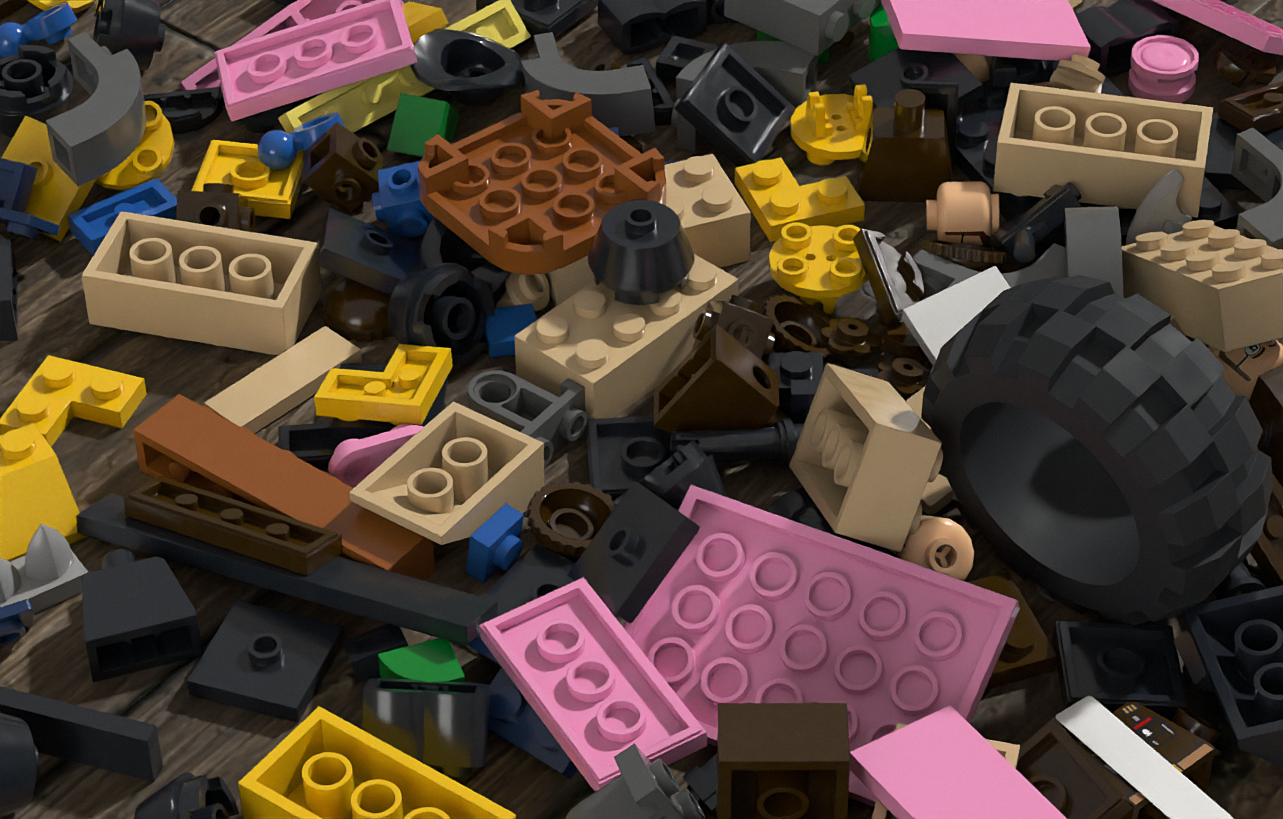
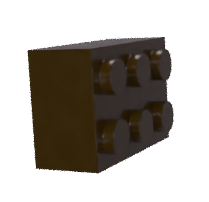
(782, 761)

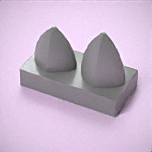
(45, 574)

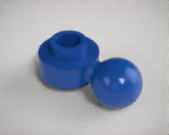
(50, 24)
(280, 149)

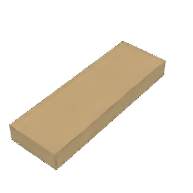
(284, 380)

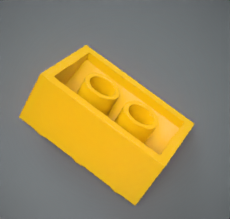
(32, 492)

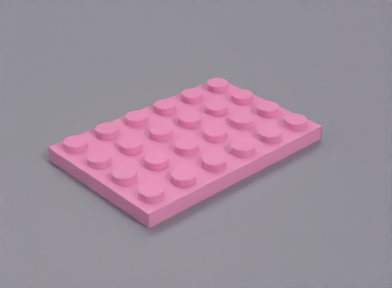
(810, 617)

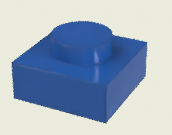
(495, 544)

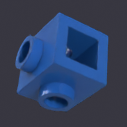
(400, 201)

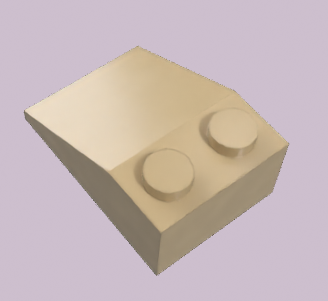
(454, 476)

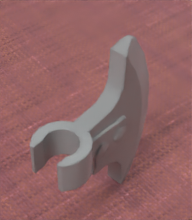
(1159, 209)

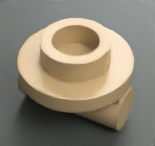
(1079, 74)
(524, 290)

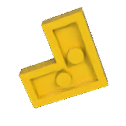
(779, 200)
(70, 390)
(394, 396)

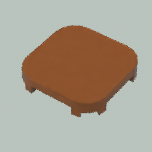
(536, 183)

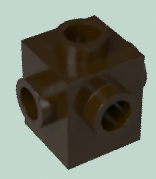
(342, 168)
(216, 201)
(736, 313)

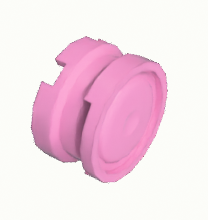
(1163, 69)

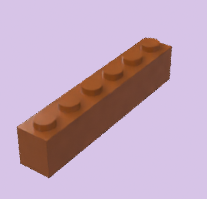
(218, 456)

